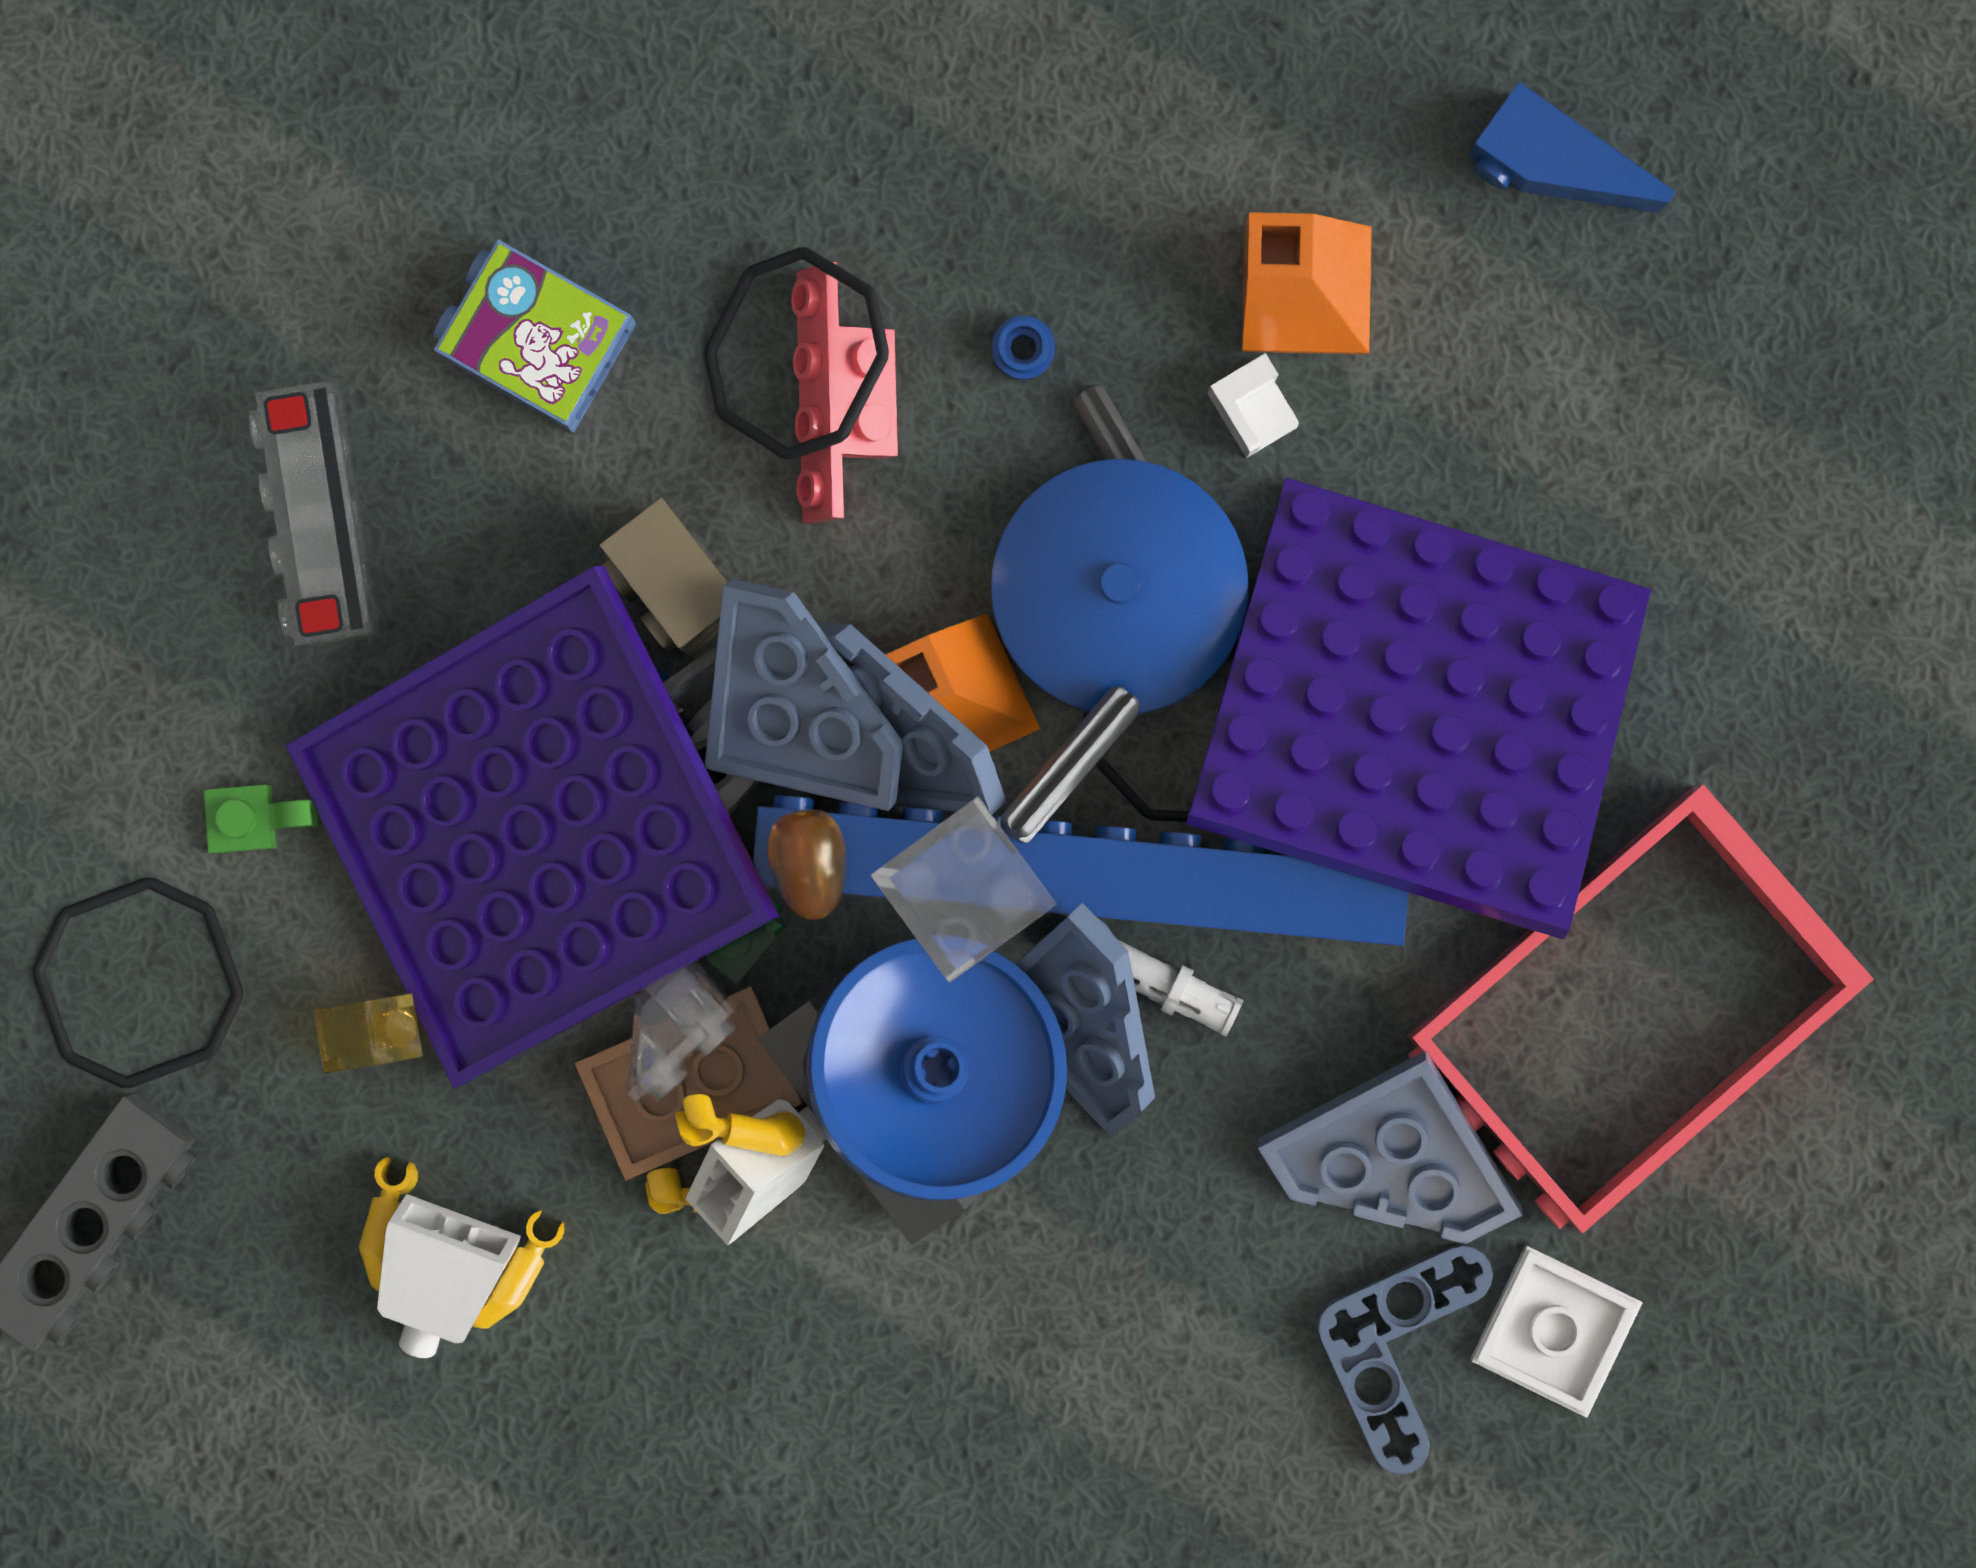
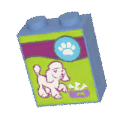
(533, 334)

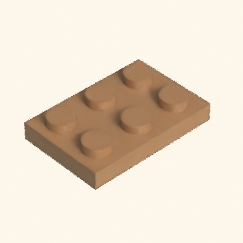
(736, 1077)

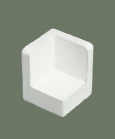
(1253, 405)

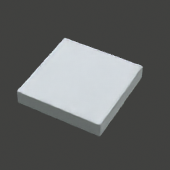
(1556, 1331)

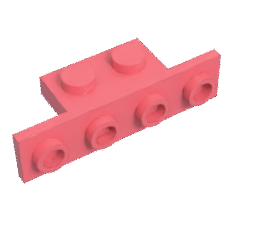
(830, 370)

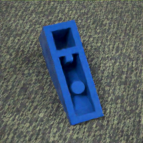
(1555, 156)

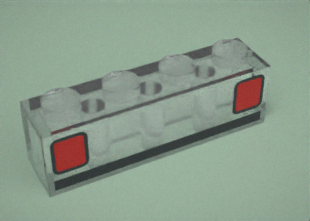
(315, 515)

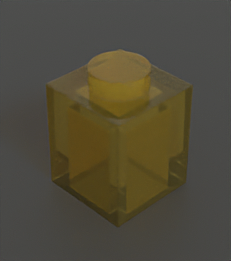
(368, 1033)

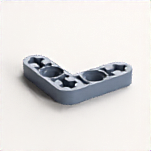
(1372, 1350)

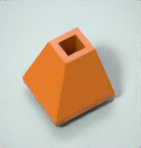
(1305, 284)
(971, 679)

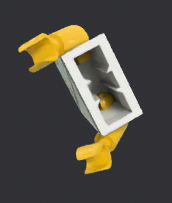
(745, 1170)
(442, 1267)

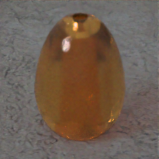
(808, 862)

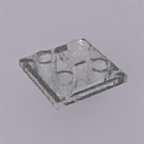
(963, 889)
(671, 1024)

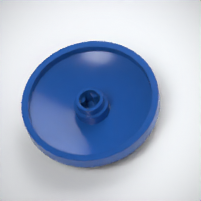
(1120, 584)
(936, 1079)

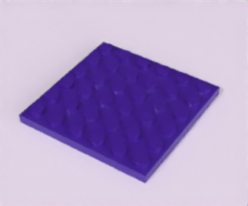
(1421, 708)
(531, 827)

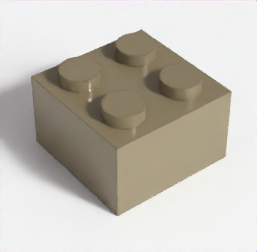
(671, 576)

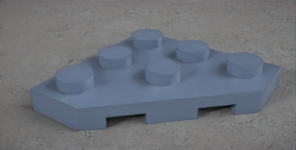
(793, 707)
(941, 758)
(1095, 1001)
(1396, 1147)

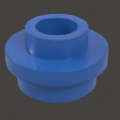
(1023, 327)

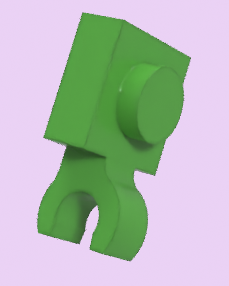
(248, 818)

